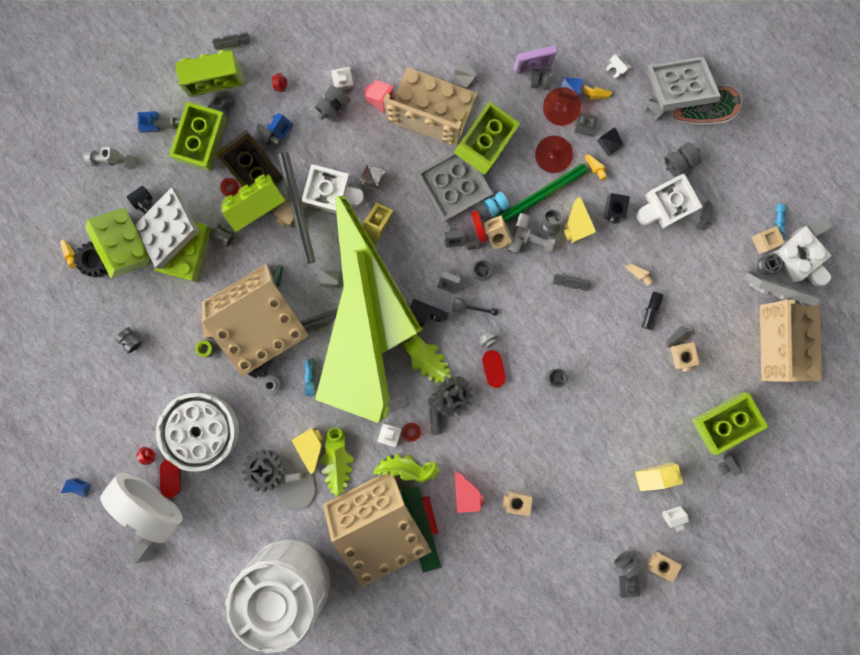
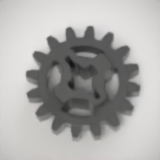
(452, 404)
(263, 478)

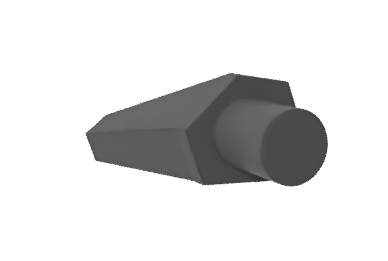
(168, 122)
(268, 136)
(706, 216)
(474, 243)
(679, 335)

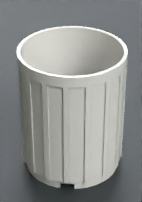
(278, 596)

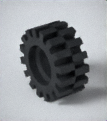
(83, 265)

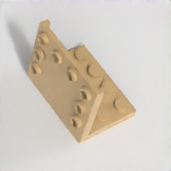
(430, 106)
(252, 320)
(790, 342)
(374, 529)

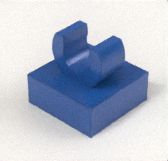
(145, 121)
(280, 126)

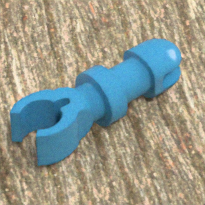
(780, 221)
(308, 377)

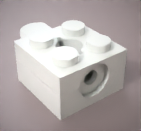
(325, 185)
(669, 202)
(803, 264)

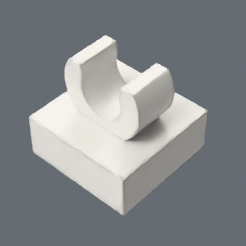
(620, 64)
(342, 78)
(389, 435)
(676, 518)

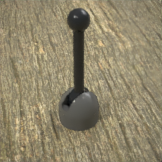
(460, 305)

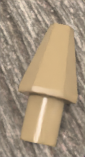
(640, 273)

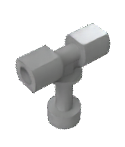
(110, 156)
(523, 235)

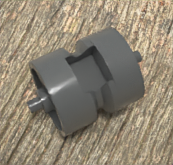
(332, 103)
(686, 157)

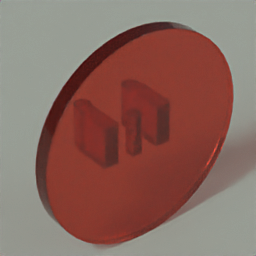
(561, 106)
(553, 154)

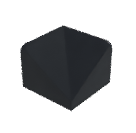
(610, 141)

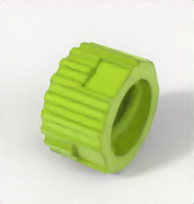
(198, 348)

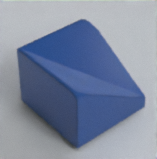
(572, 83)
(77, 487)

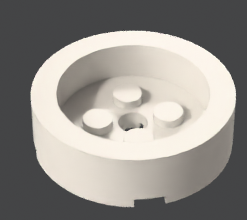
(215, 421)
(141, 507)

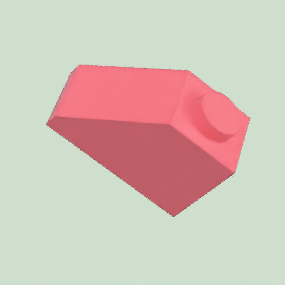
(376, 93)
(467, 495)

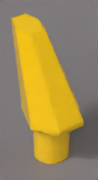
(597, 93)
(597, 167)
(68, 254)

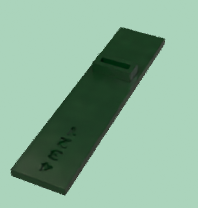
(416, 508)

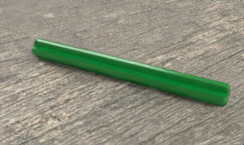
(544, 192)

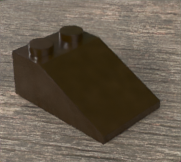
(247, 160)

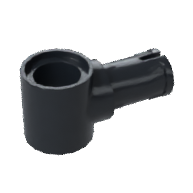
(141, 199)

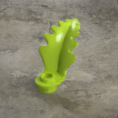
(425, 357)
(336, 460)
(407, 468)

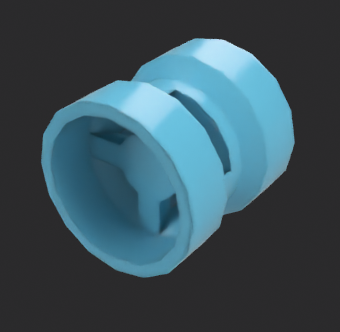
(497, 204)

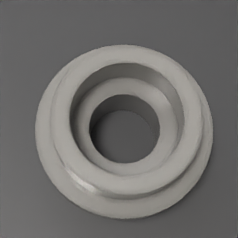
(488, 339)
(276, 383)

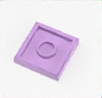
(535, 59)

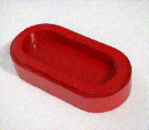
(479, 227)
(493, 368)
(169, 479)

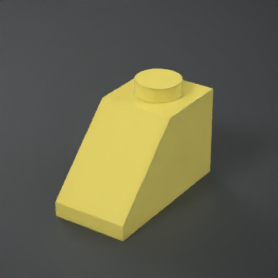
(377, 222)
(578, 223)
(309, 448)
(659, 477)

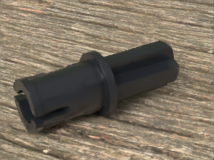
(652, 310)

